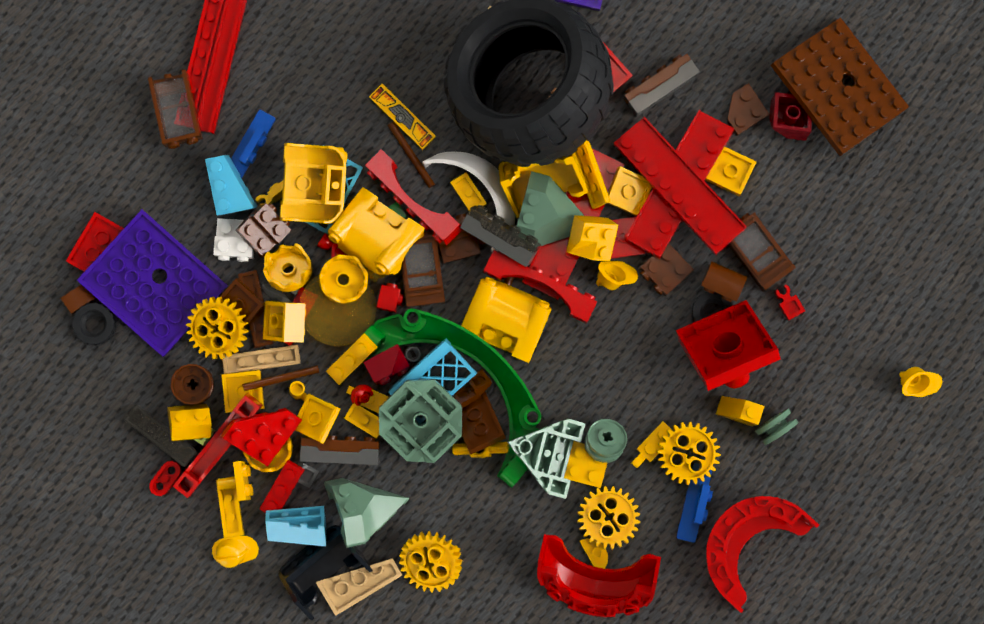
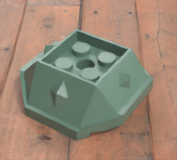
(424, 440)

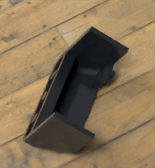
(316, 564)

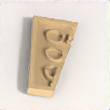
(353, 586)

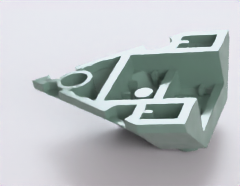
(546, 210)
(548, 453)
(362, 508)

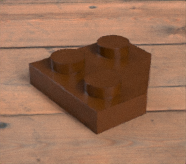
(745, 109)

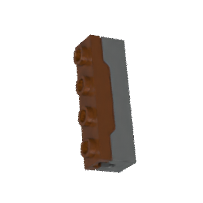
(661, 85)
(340, 451)

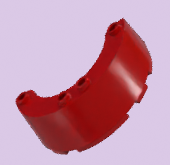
(737, 527)
(592, 588)

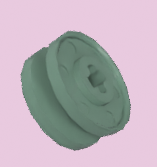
(776, 426)
(600, 449)

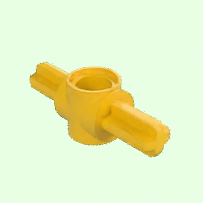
(497, 448)

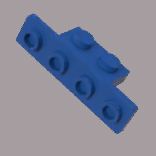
(253, 139)
(694, 508)

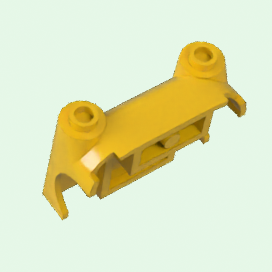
(313, 183)
(374, 233)
(507, 317)

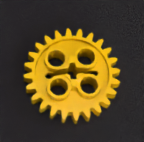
(208, 341)
(693, 436)
(594, 528)
(415, 565)

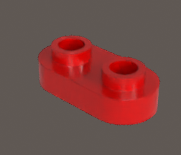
(165, 478)

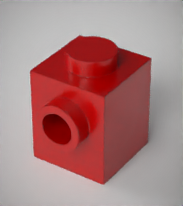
(389, 298)

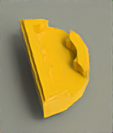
(597, 555)

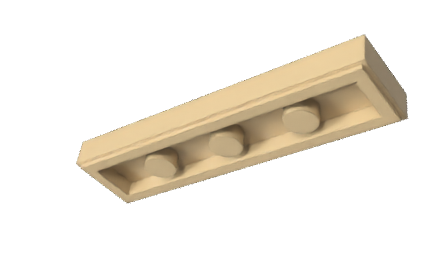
(261, 359)

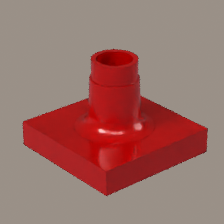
(728, 346)

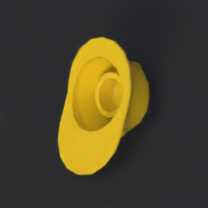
(615, 273)
(919, 382)
(234, 550)

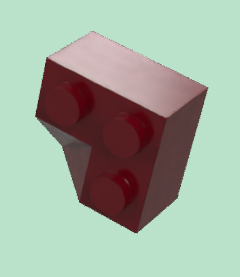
(789, 117)
(387, 365)

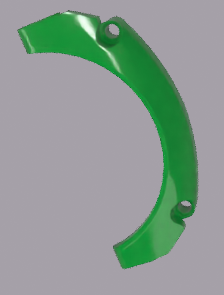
(433, 330)

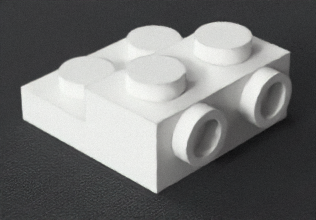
(229, 243)

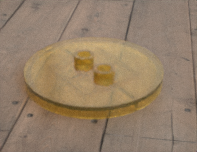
(337, 322)

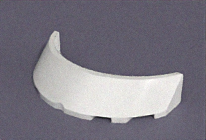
(486, 173)

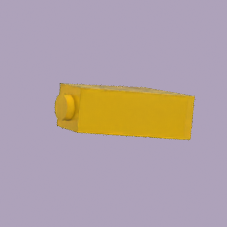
(740, 410)

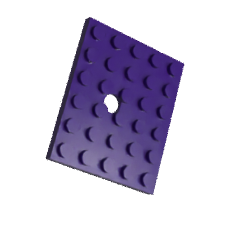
(125, 283)

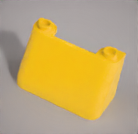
(564, 171)

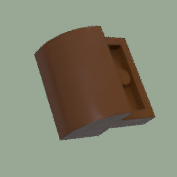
(723, 281)

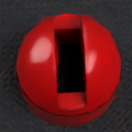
(325, 243)

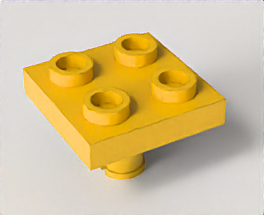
(239, 481)

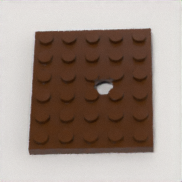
(839, 111)

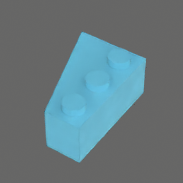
(227, 187)
(297, 525)

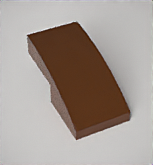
(76, 298)
(473, 389)

